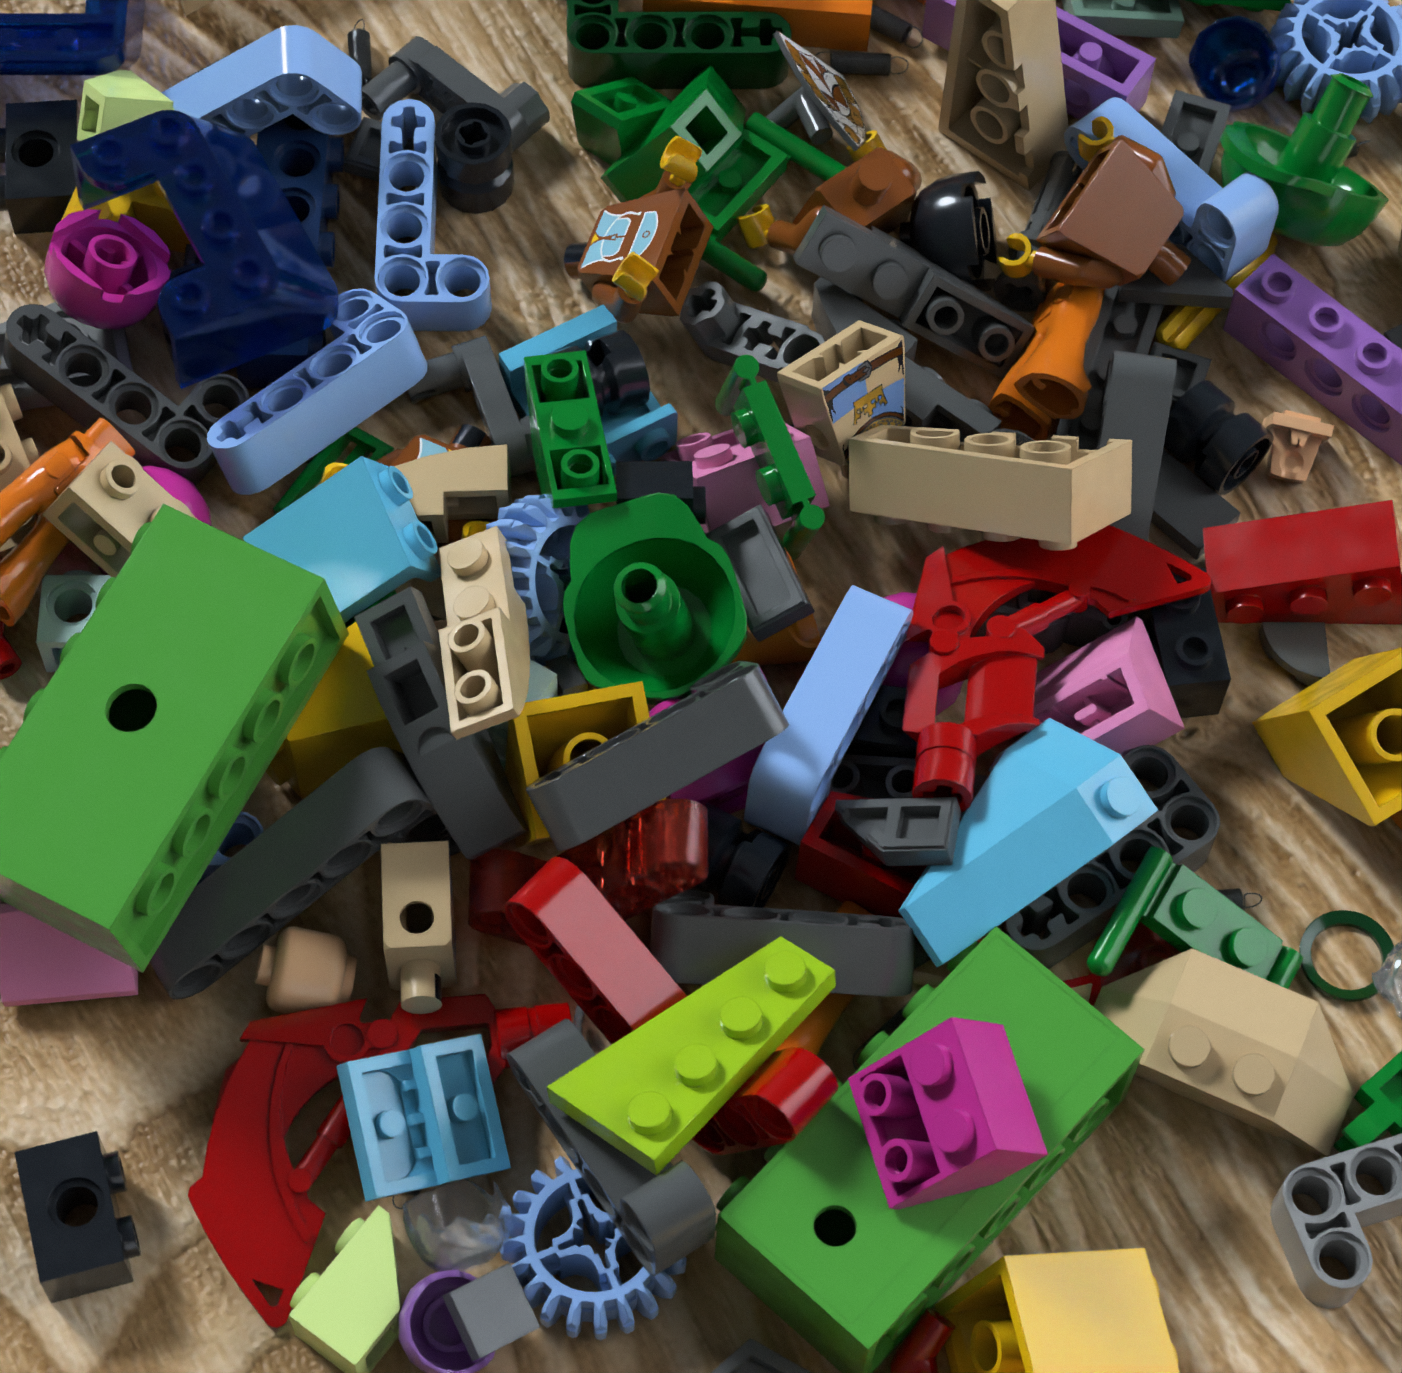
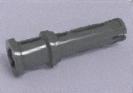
(1029, 291)

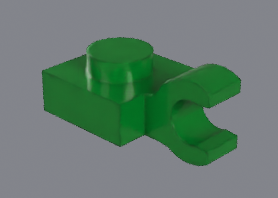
(1383, 1106)

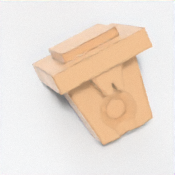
(1294, 444)

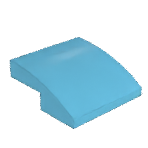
(423, 1117)

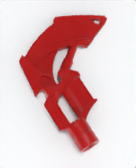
(960, 593)
(248, 1191)

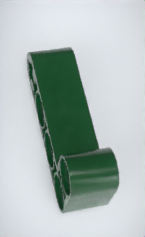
(673, 47)

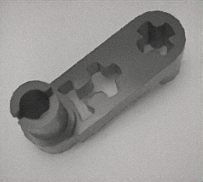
(446, 83)
(732, 329)
(476, 369)

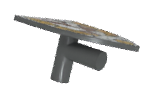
(819, 99)

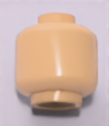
(305, 970)

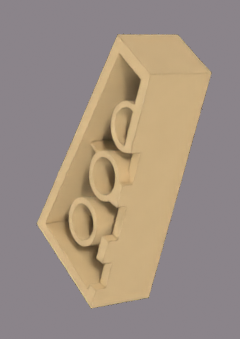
(1006, 86)
(990, 483)

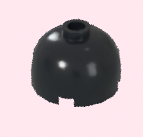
(954, 227)

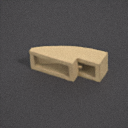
(459, 486)

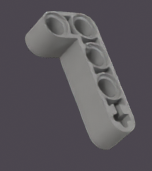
(1344, 1213)

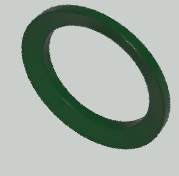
(1342, 918)

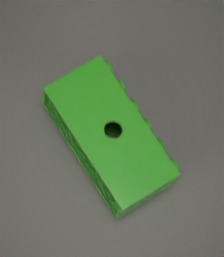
(157, 732)
(880, 1267)

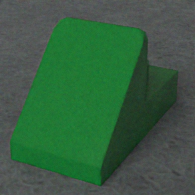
(615, 115)

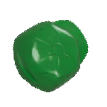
(1315, 192)
(651, 598)

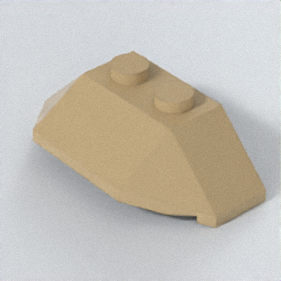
(1234, 1046)

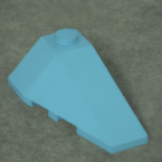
(1032, 824)

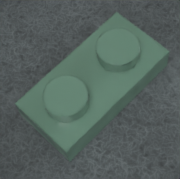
(1130, 17)

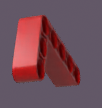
(625, 987)

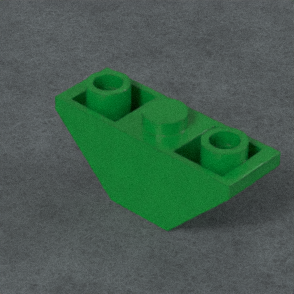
(702, 114)
(567, 431)

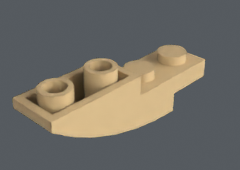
(485, 634)

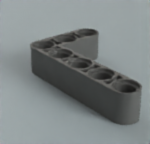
(293, 865)

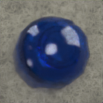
(1235, 62)

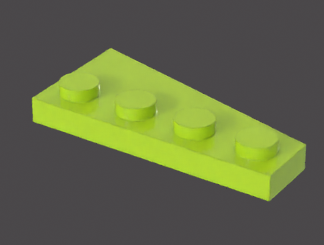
(688, 1061)

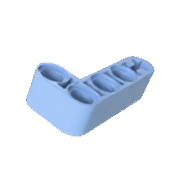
(273, 78)
(414, 215)
(1219, 224)
(322, 397)
(825, 713)

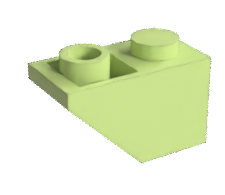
(117, 100)
(356, 1301)

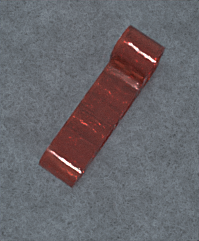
(630, 865)

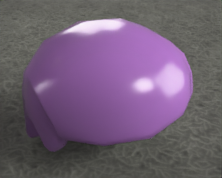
(428, 1328)

